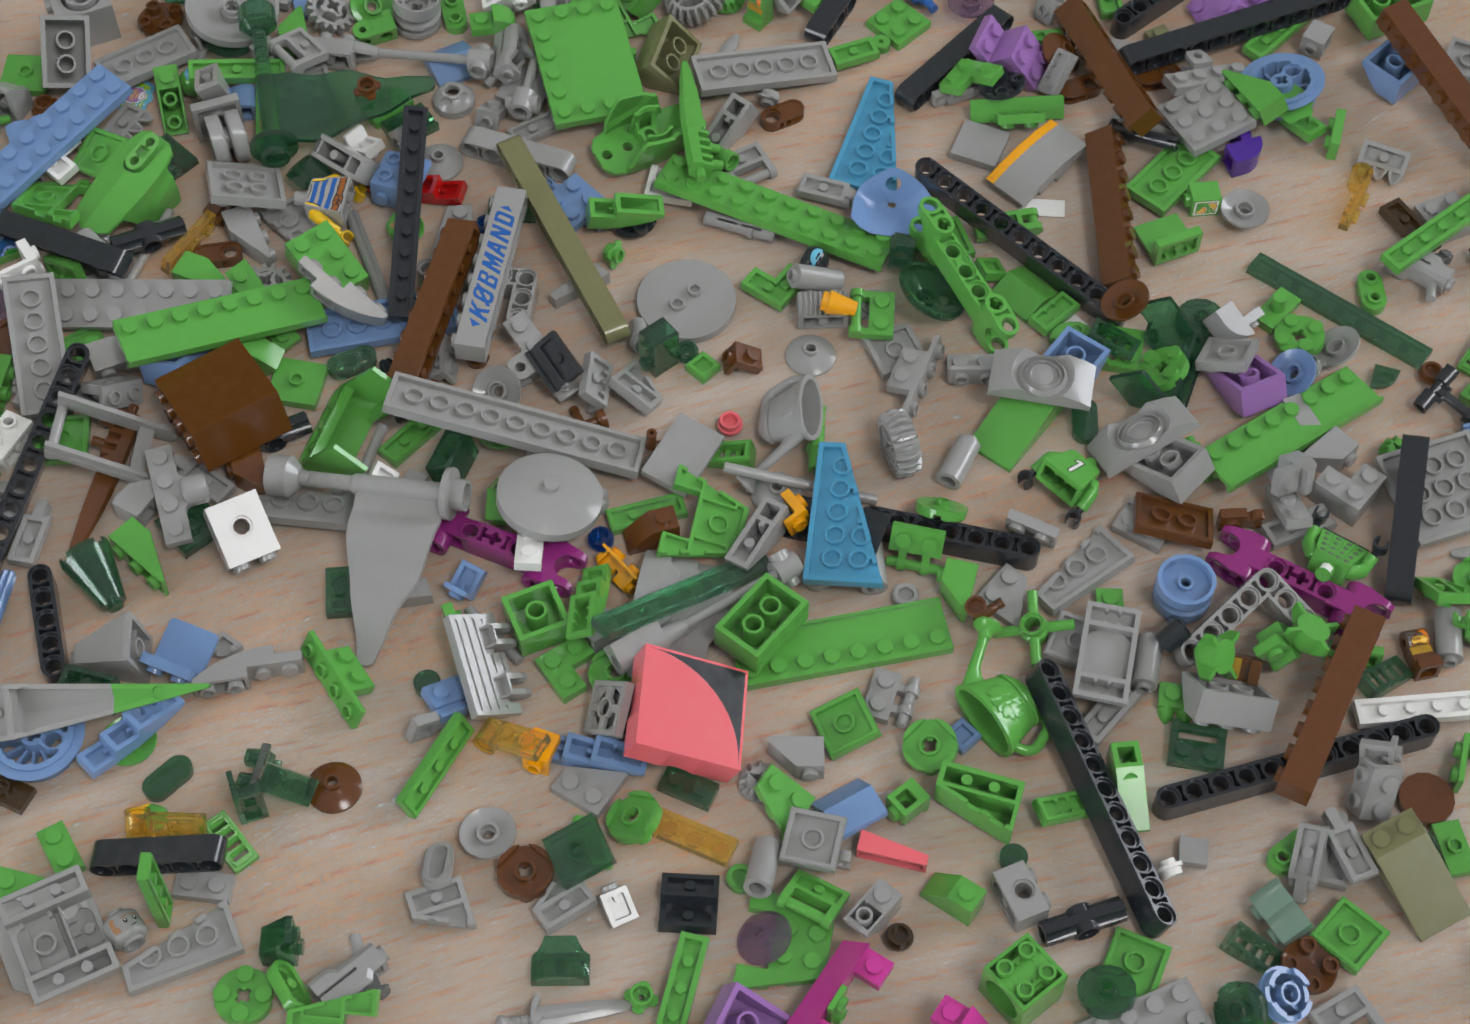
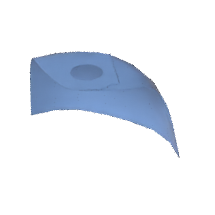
(871, 202)

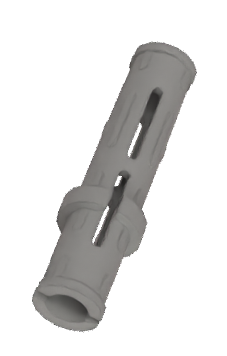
(735, 225)

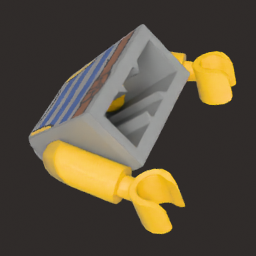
(331, 200)

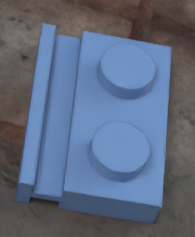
(445, 698)

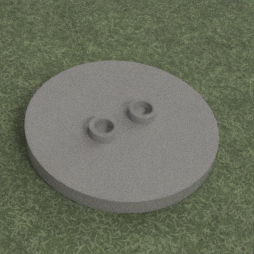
(690, 297)

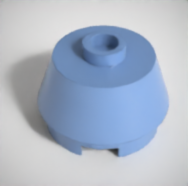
(1285, 994)

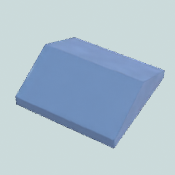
(449, 72)
(856, 802)

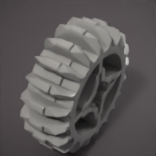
(693, 10)
(899, 442)

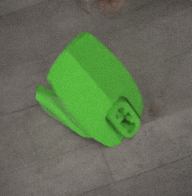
(643, 129)
(129, 187)

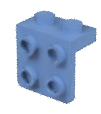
(385, 180)
(181, 652)

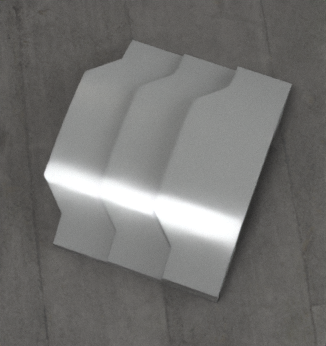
(664, 571)
(54, 937)

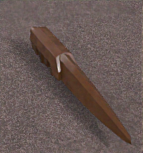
(113, 448)

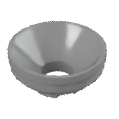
(453, 106)

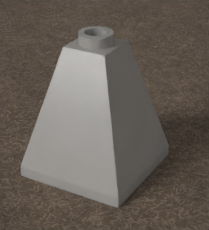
(116, 650)

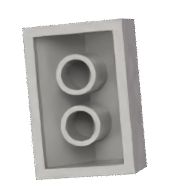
(1228, 703)

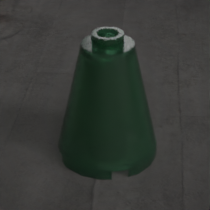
(95, 573)

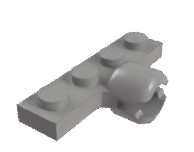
(175, 494)

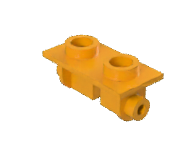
(627, 575)

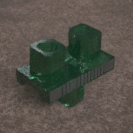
(256, 758)

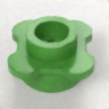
(613, 254)
(641, 989)

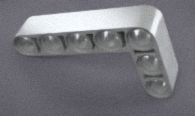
(520, 288)
(1238, 611)

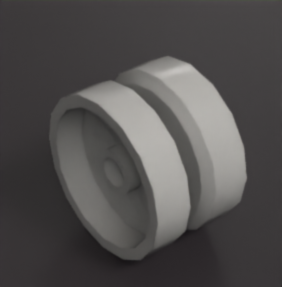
(229, 137)

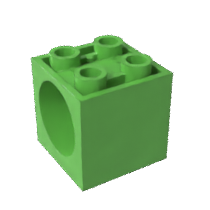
(1022, 981)

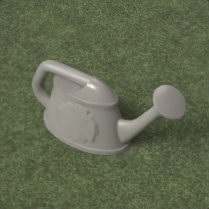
(788, 415)

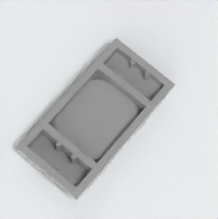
(1042, 378)
(1141, 435)
(1106, 653)

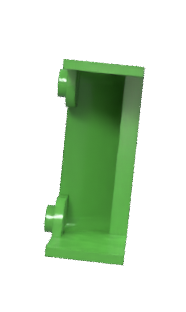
(346, 424)

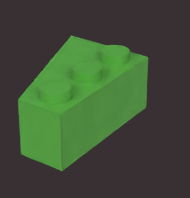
(980, 798)

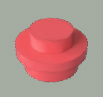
(730, 424)

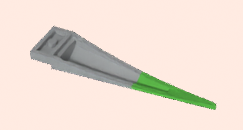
(42, 708)

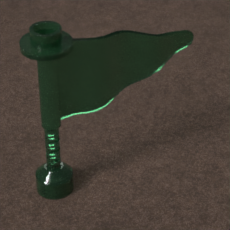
(304, 105)

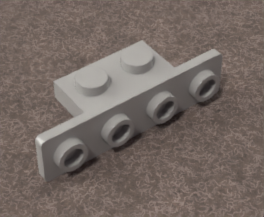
(913, 373)

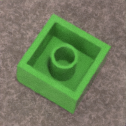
(536, 617)

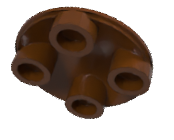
(160, 16)
(1313, 962)

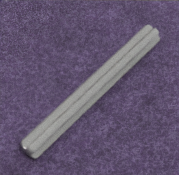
(367, 255)

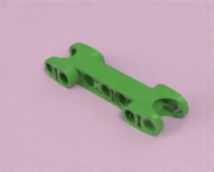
(941, 245)

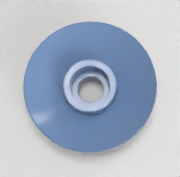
(1293, 362)

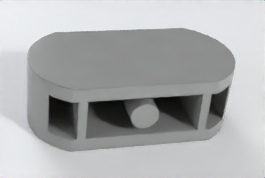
(345, 159)

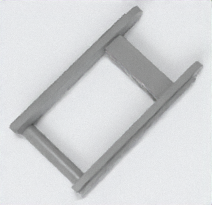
(145, 430)

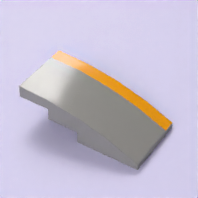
(1036, 163)

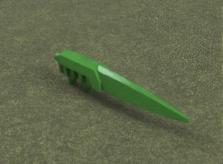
(695, 139)

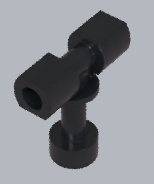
(1440, 392)

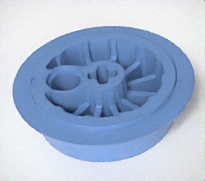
(1289, 69)
(40, 745)

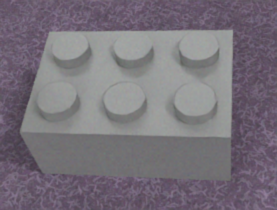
(64, 49)

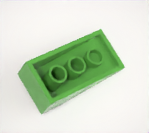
(1013, 429)

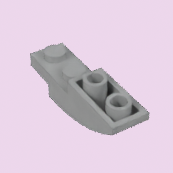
(347, 301)
(235, 672)

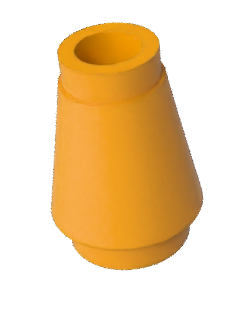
(837, 304)

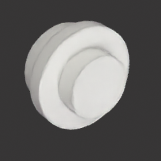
(1169, 868)

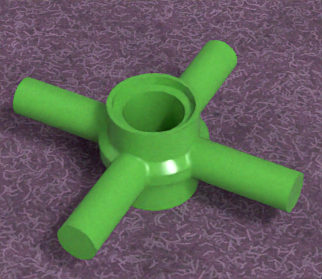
(1032, 619)

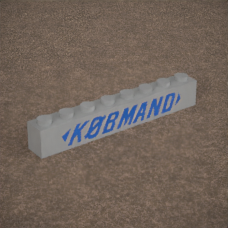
(490, 274)

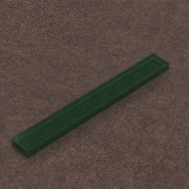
(1340, 311)
(675, 598)

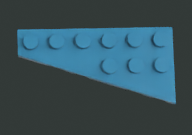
(870, 138)
(838, 535)

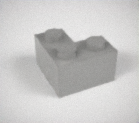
(1345, 496)

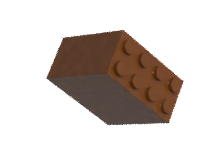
(222, 405)

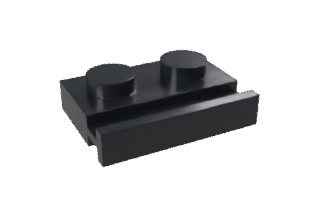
(554, 362)

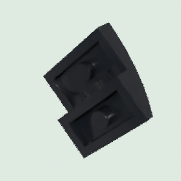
(689, 903)

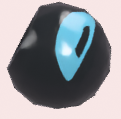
(815, 256)

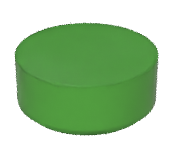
(736, 877)

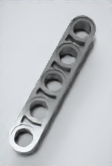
(552, 161)

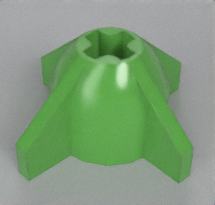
(1309, 632)
(1216, 655)

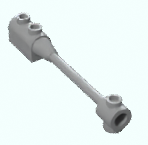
(347, 51)
(525, 100)
(783, 566)

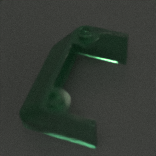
(1165, 328)

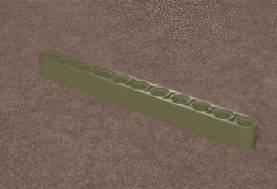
(564, 241)

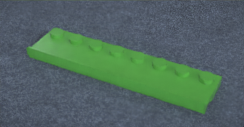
(218, 321)
(1257, 444)
(857, 643)

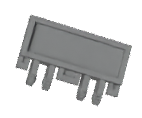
(483, 672)

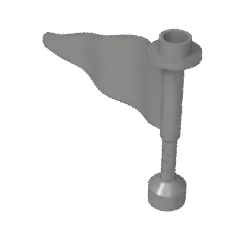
(385, 536)

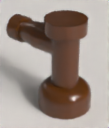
(599, 416)
(977, 607)

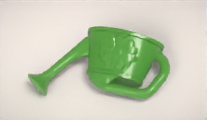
(999, 705)

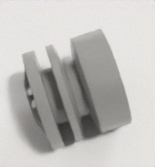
(417, 17)

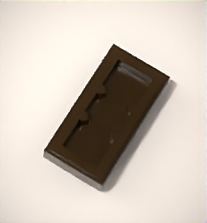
(15, 794)

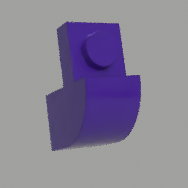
(1242, 154)

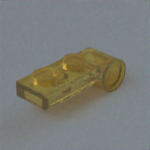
(1357, 184)
(511, 739)
(144, 823)

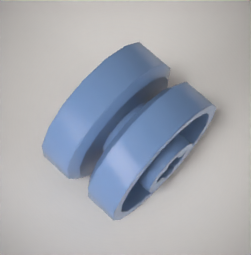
(1184, 587)

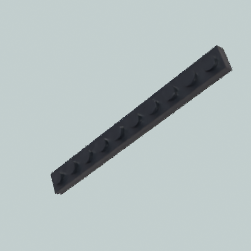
(407, 213)

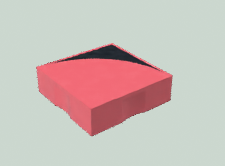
(686, 713)

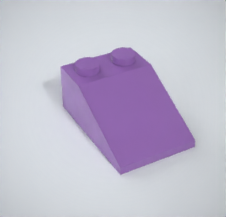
(1252, 391)
(742, 1006)

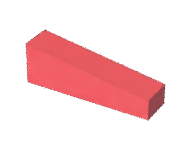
(888, 852)

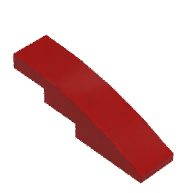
(441, 192)

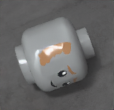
(125, 929)

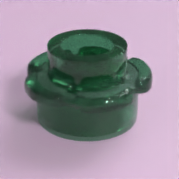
(687, 347)

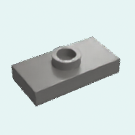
(1057, 72)

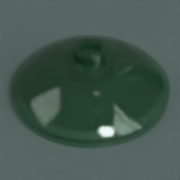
(929, 291)

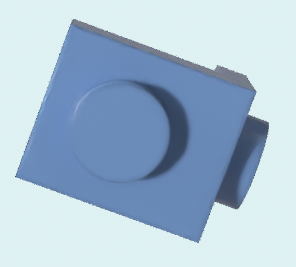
(466, 581)

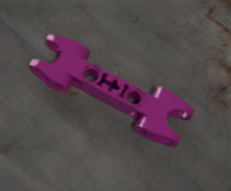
(500, 548)
(1253, 555)

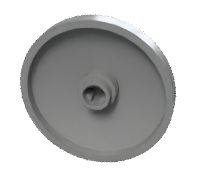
(218, 21)
(549, 497)

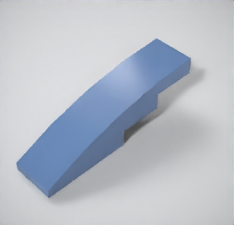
(127, 735)
(596, 753)

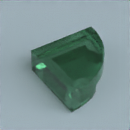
(1383, 377)

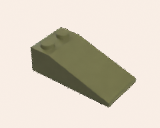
(1415, 874)

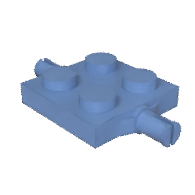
(573, 198)

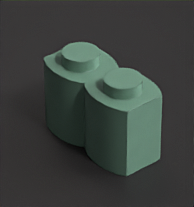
(1280, 912)

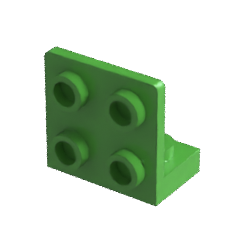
(1168, 238)

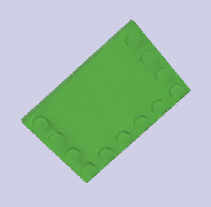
(582, 59)

